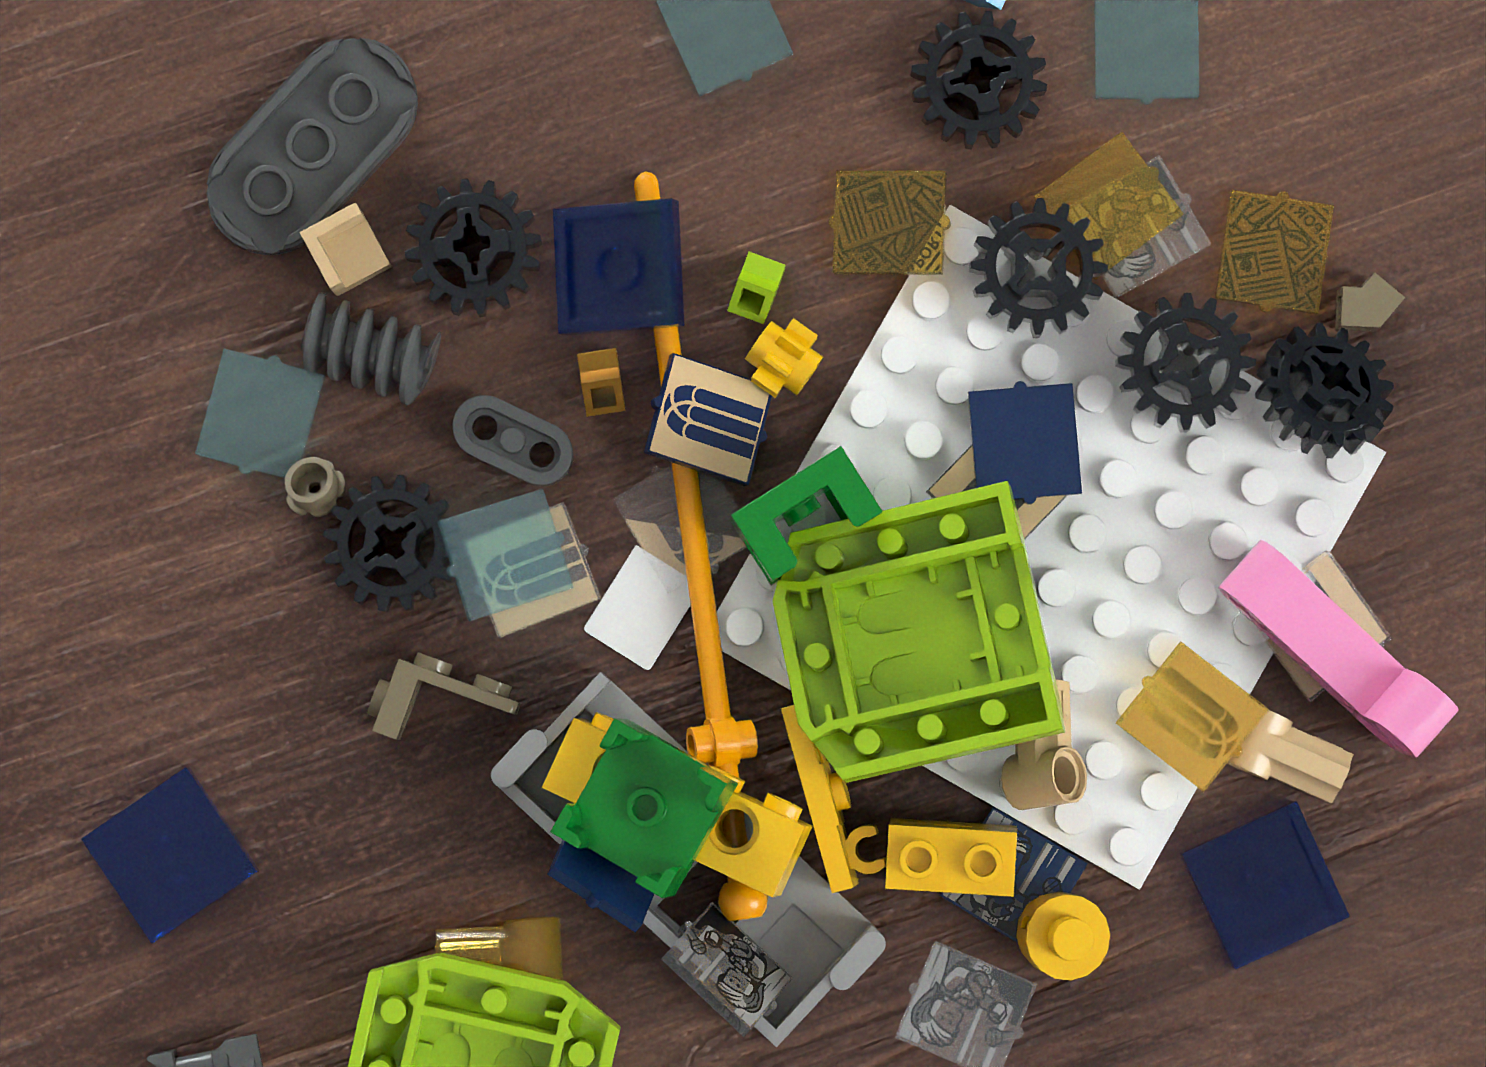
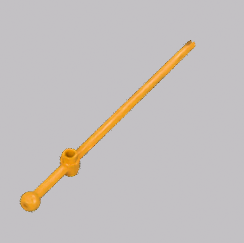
(721, 738)

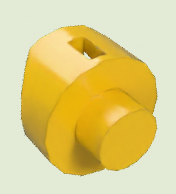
(1063, 935)

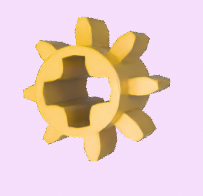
(784, 358)

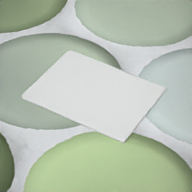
(638, 612)

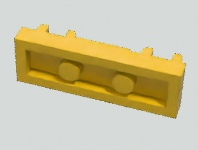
(826, 799)

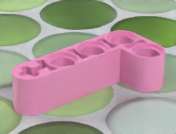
(1328, 644)

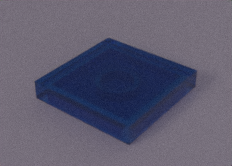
(618, 267)
(170, 855)
(1264, 885)

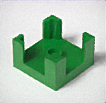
(796, 500)
(646, 807)

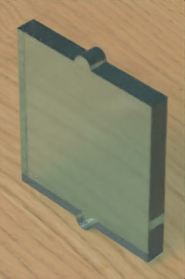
(724, 39)
(1146, 49)
(259, 413)
(505, 554)

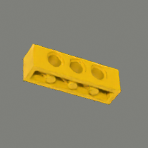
(760, 863)

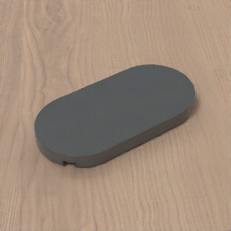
(311, 145)

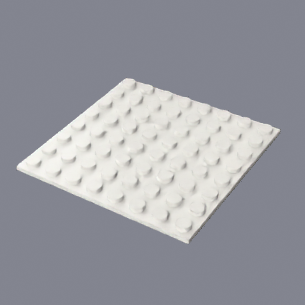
(1112, 567)

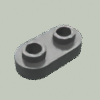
(514, 440)

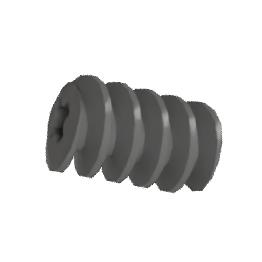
(367, 351)

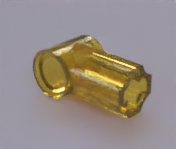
(518, 944)

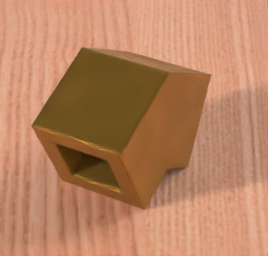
(601, 382)

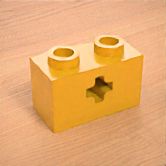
(951, 857)

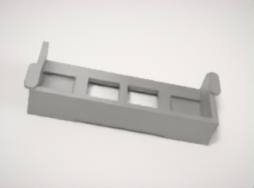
(804, 930)

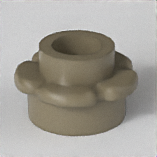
(307, 474)

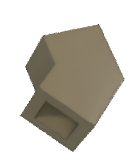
(1366, 306)

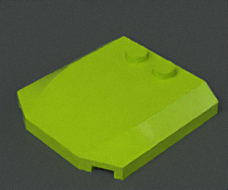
(917, 635)
(477, 1015)

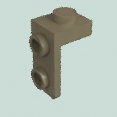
(395, 699)

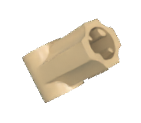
(1294, 758)
(1046, 768)

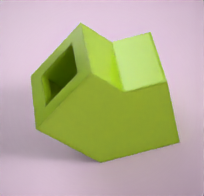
(756, 287)

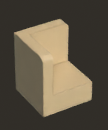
(345, 249)

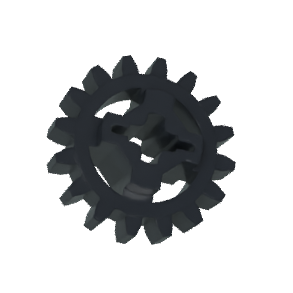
(984, 106)
(1019, 245)
(502, 246)
(1176, 335)
(1324, 390)
(410, 567)

